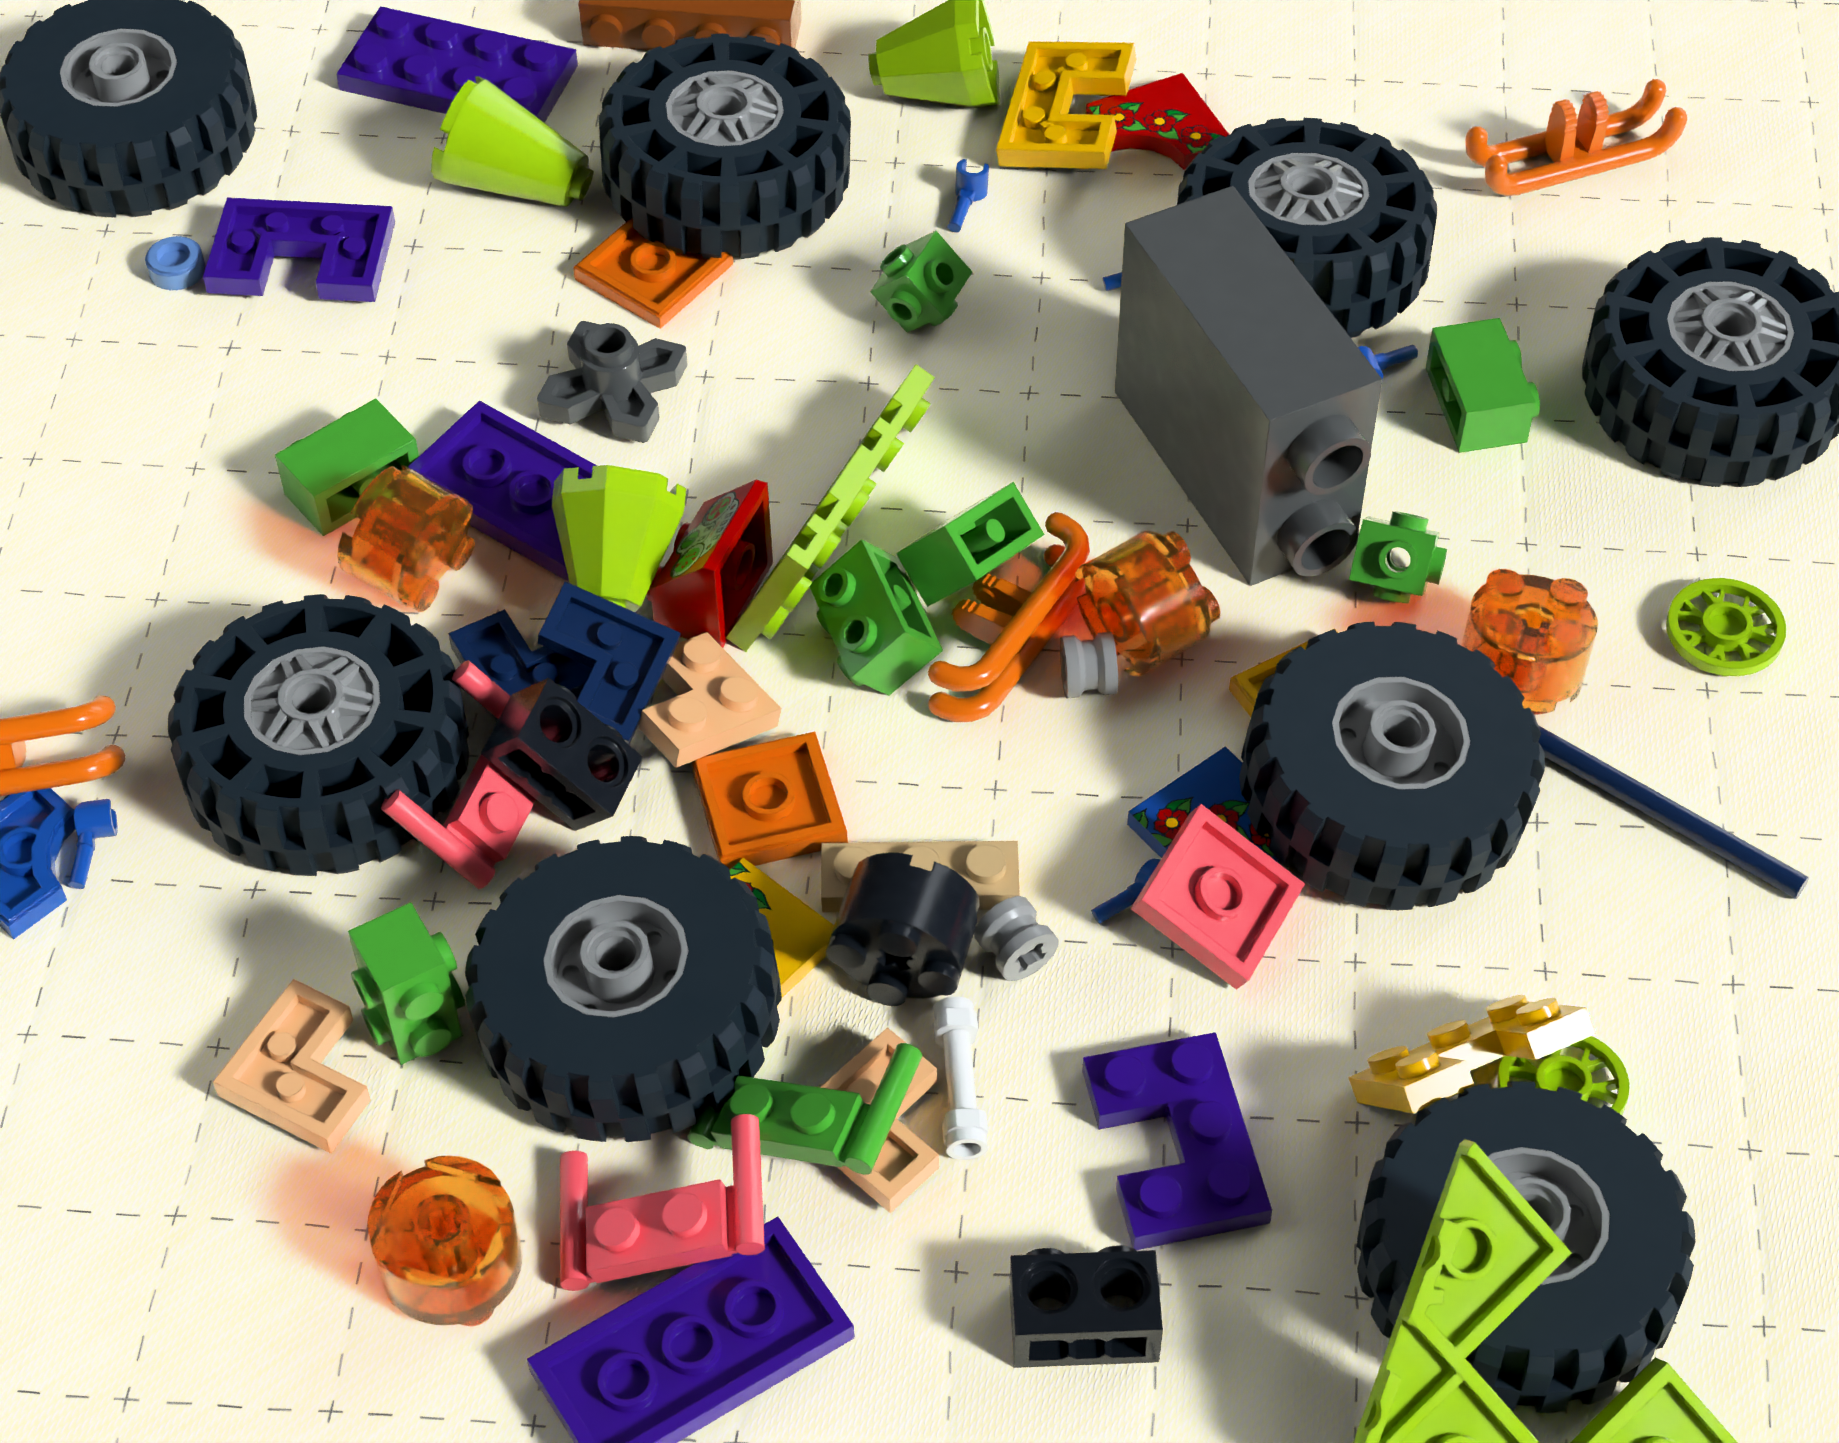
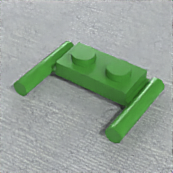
(814, 1121)

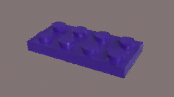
(429, 59)
(506, 478)
(693, 1346)

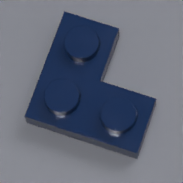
(620, 646)
(506, 659)

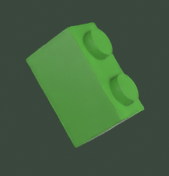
(1481, 385)
(338, 462)
(970, 544)

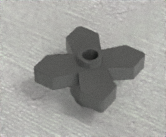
(614, 378)

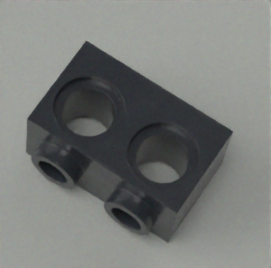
(562, 754)
(1086, 1326)

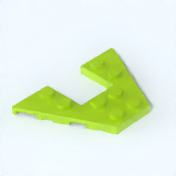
(1472, 1273)

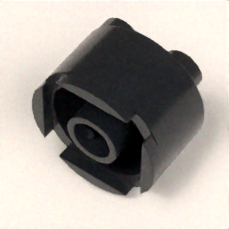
(904, 928)

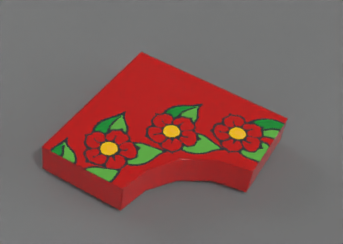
(1162, 119)

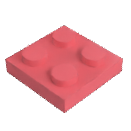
(1218, 896)

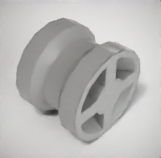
(1088, 665)
(1016, 938)

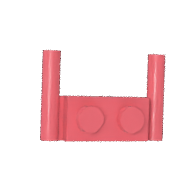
(486, 811)
(664, 1226)

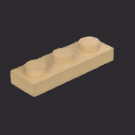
(986, 865)

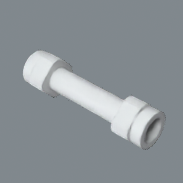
(964, 1125)

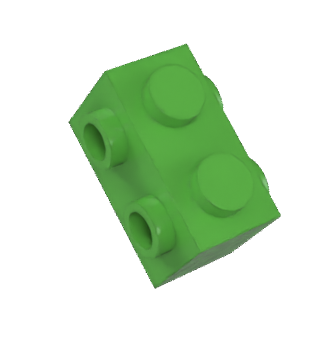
(874, 618)
(406, 984)

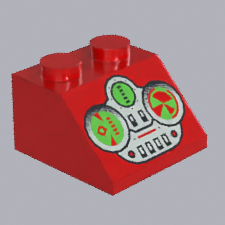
(715, 564)

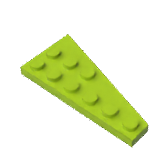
(832, 514)

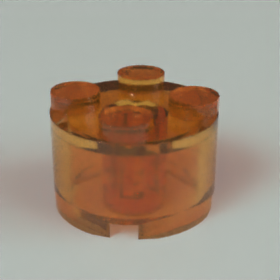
(407, 536)
(1147, 599)
(1534, 633)
(445, 1241)

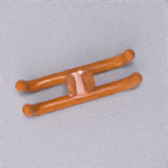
(1577, 142)
(1014, 626)
(18, 729)

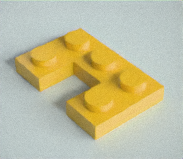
(1038, 121)
(1442, 1067)

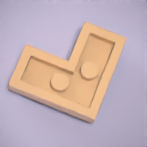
(713, 707)
(281, 1070)
(904, 1158)

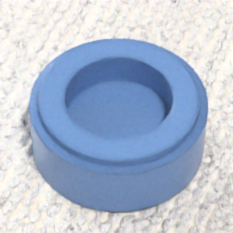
(175, 263)

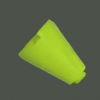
(507, 149)

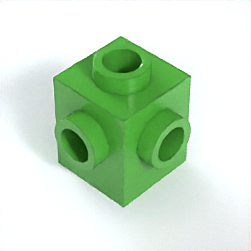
(910, 282)
(1375, 565)

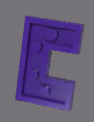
(346, 236)
(1218, 1175)

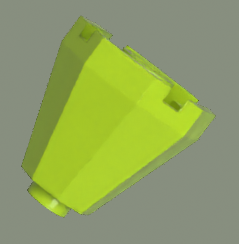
(940, 57)
(615, 529)

